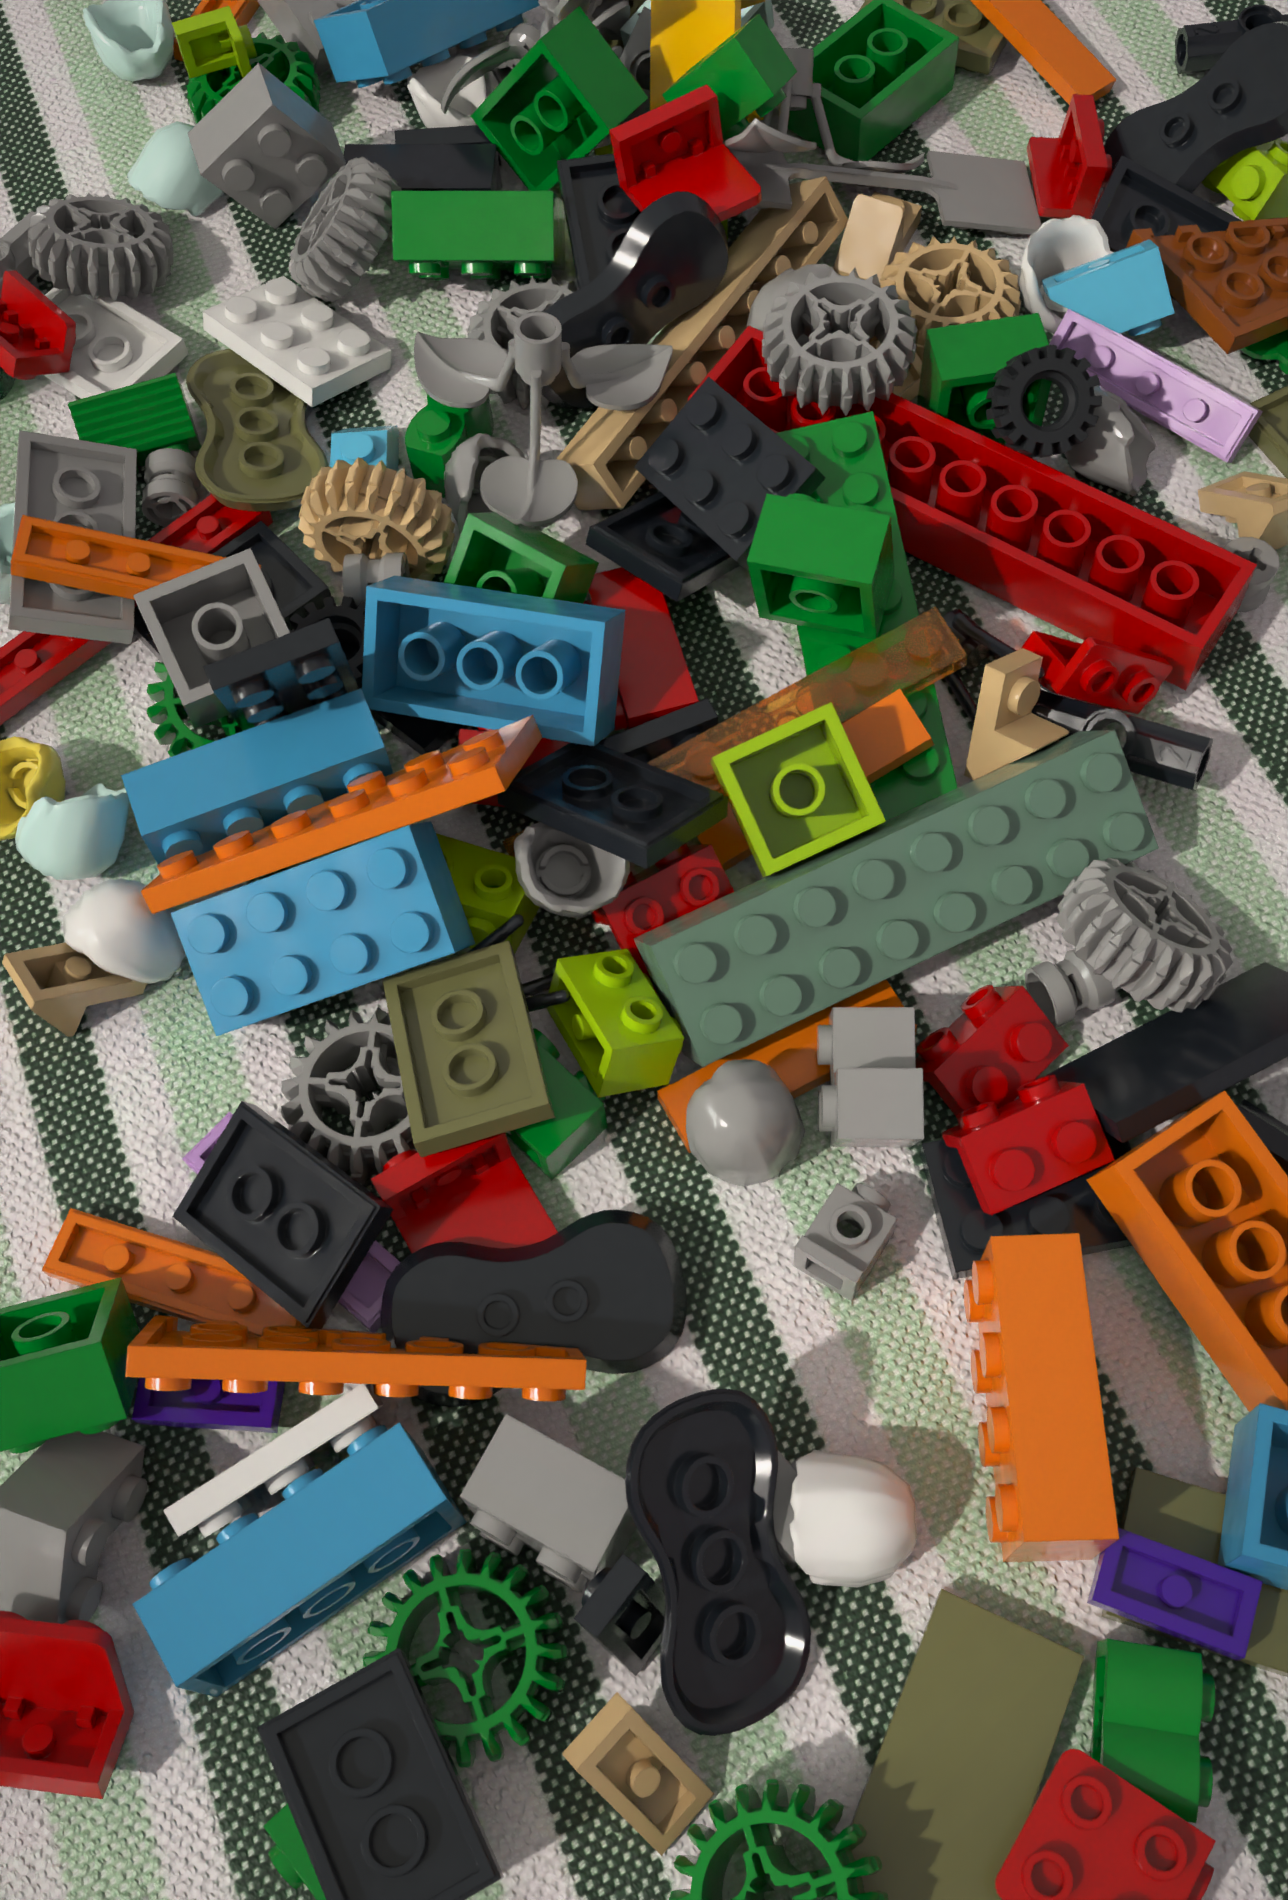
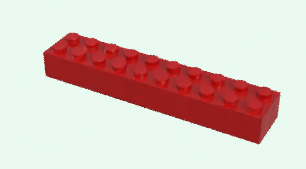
(1027, 527)

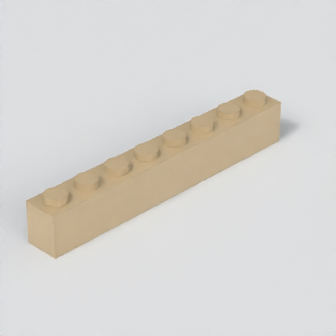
(772, 242)

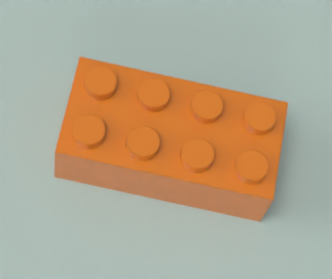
(1213, 1230)
(1041, 1400)

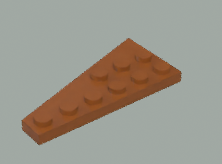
(1229, 278)

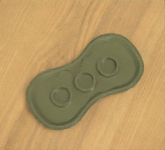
(255, 438)

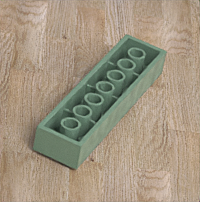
(895, 894)

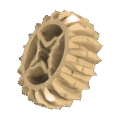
(952, 285)
(376, 514)

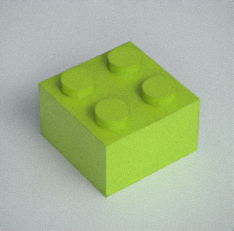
(797, 790)

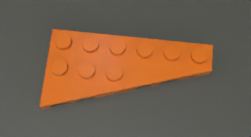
(370, 808)
(331, 1357)

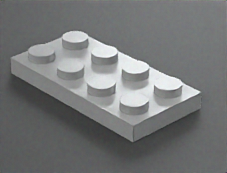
(82, 487)

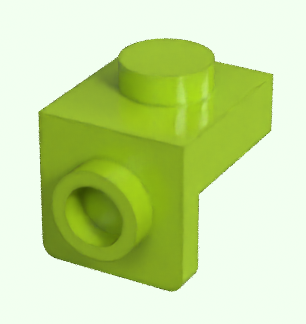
(214, 42)

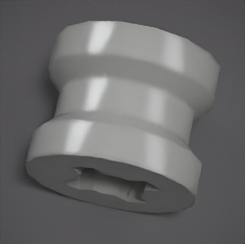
(1265, 572)

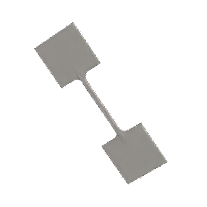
(967, 188)

